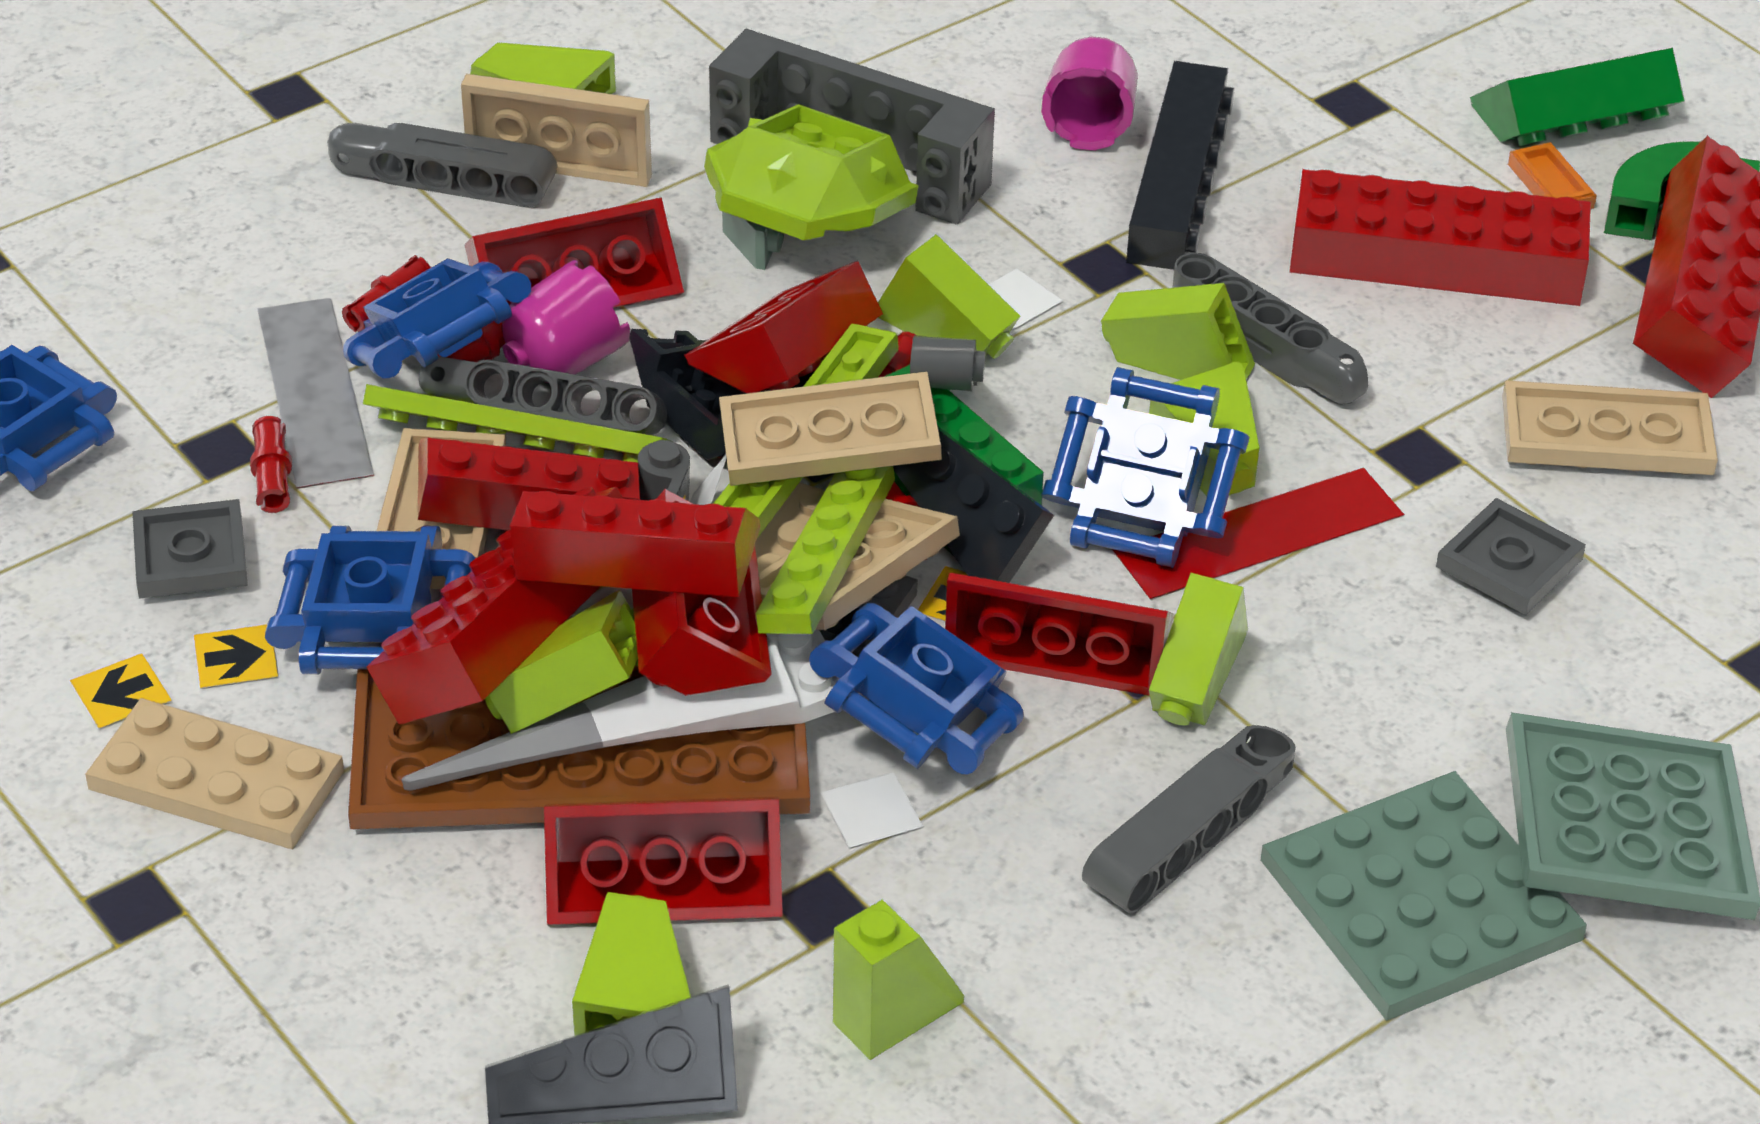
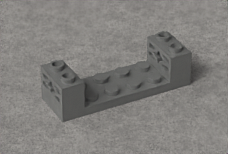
(933, 131)

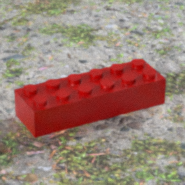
(1441, 237)
(1705, 270)
(473, 634)

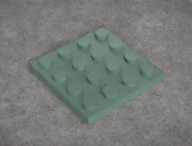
(1630, 816)
(1420, 895)

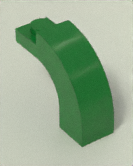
(1641, 189)

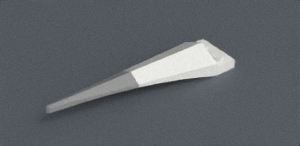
(650, 712)

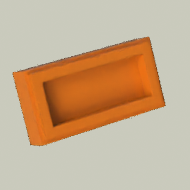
(1549, 173)

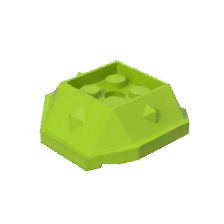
(809, 174)

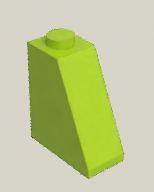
(549, 66)
(946, 298)
(1176, 330)
(1233, 412)
(1199, 650)
(570, 665)
(629, 964)
(886, 981)

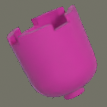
(1091, 93)
(565, 322)

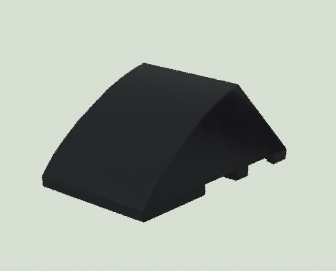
(686, 391)

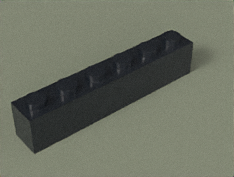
(1180, 165)

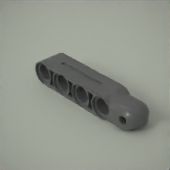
(445, 162)
(1281, 335)
(466, 381)
(1189, 818)

